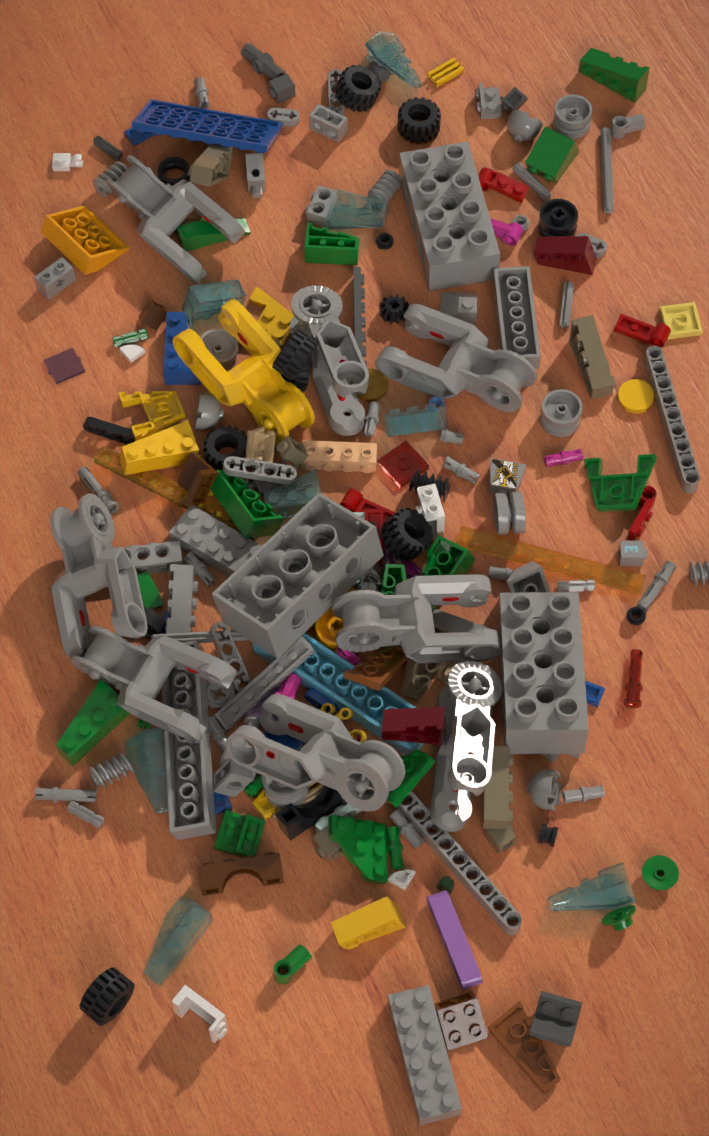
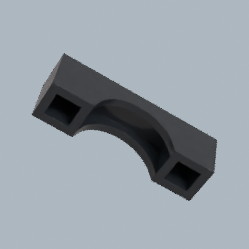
(297, 819)

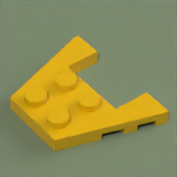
(274, 318)
(160, 407)

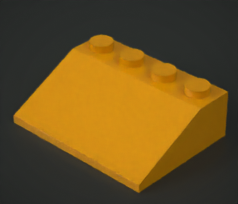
(83, 238)

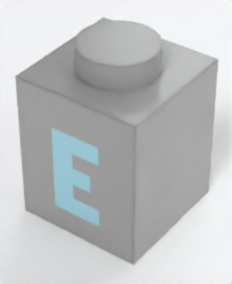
(631, 553)

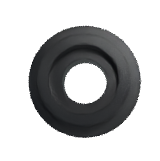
(384, 237)
(636, 611)

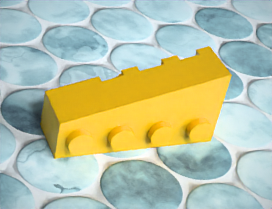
(159, 450)

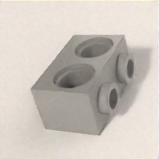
(328, 123)
(320, 206)

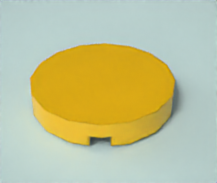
(636, 396)

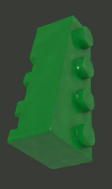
(245, 507)

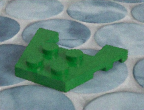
(619, 491)

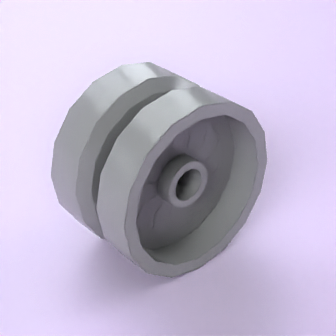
(572, 116)
(222, 347)
(561, 413)
(509, 513)
(282, 795)

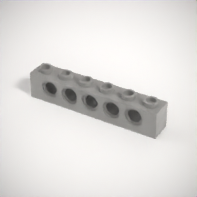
(152, 551)

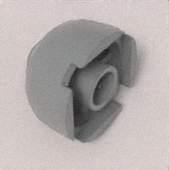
(522, 126)
(208, 412)
(545, 789)

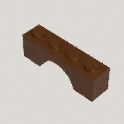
(216, 875)

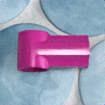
(508, 233)
(290, 686)

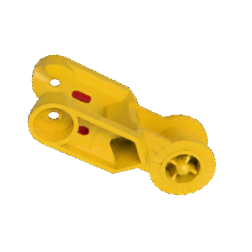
(253, 382)

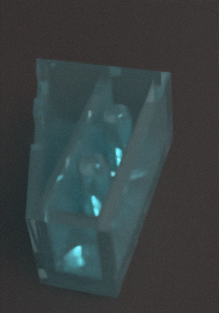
(356, 211)
(208, 298)

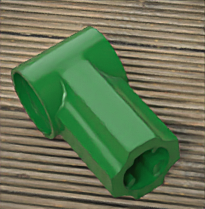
(292, 963)

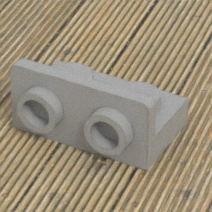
(489, 102)

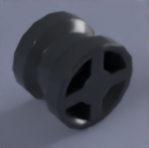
(548, 835)

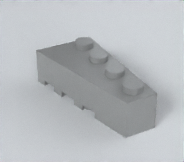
(182, 601)

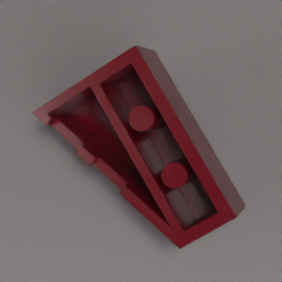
(566, 253)
(413, 725)

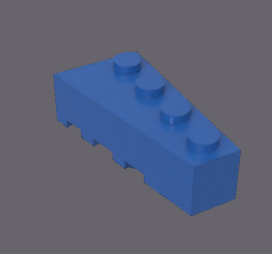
(175, 369)

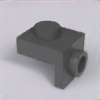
(513, 100)

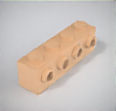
(340, 456)

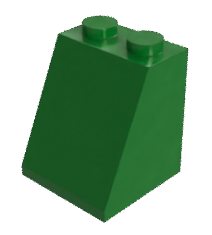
(551, 155)

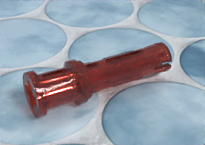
(634, 684)

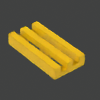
(443, 70)

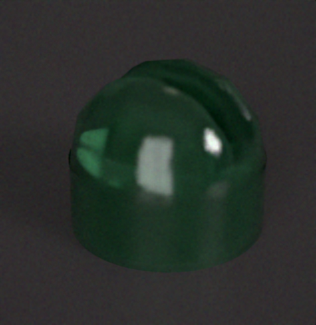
(446, 884)

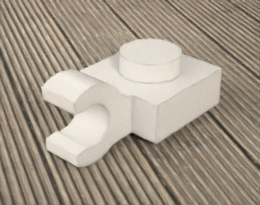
(64, 161)

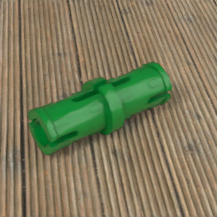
(395, 848)

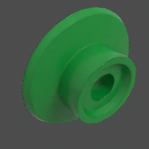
(663, 865)
(619, 918)

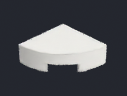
(132, 352)
(402, 878)

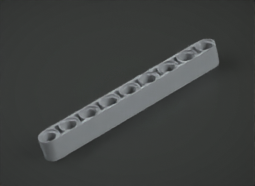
(673, 425)
(462, 870)

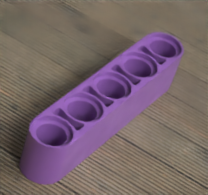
(454, 940)

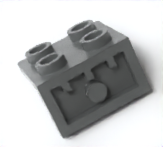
(555, 1019)

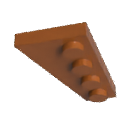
(378, 668)
(512, 1033)

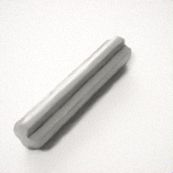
(532, 182)
(566, 304)

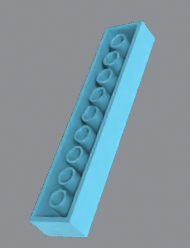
(325, 673)

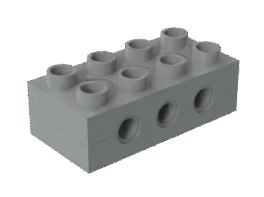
(448, 216)
(298, 574)
(542, 673)

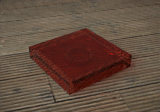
(402, 463)

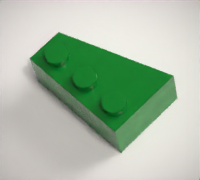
(330, 247)

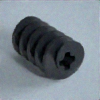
(418, 481)

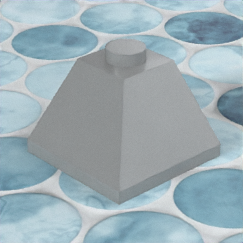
(460, 305)
(528, 579)

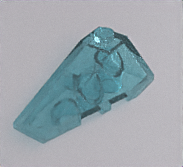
(605, 891)

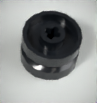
(558, 218)

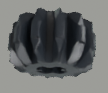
(393, 309)

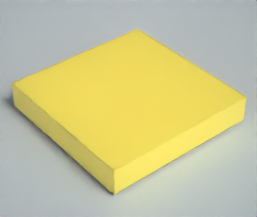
(681, 319)

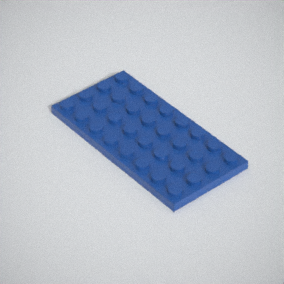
(207, 126)

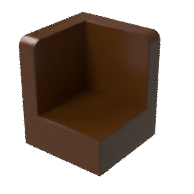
(153, 314)

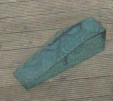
(390, 52)
(148, 761)
(179, 932)

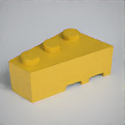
(368, 923)

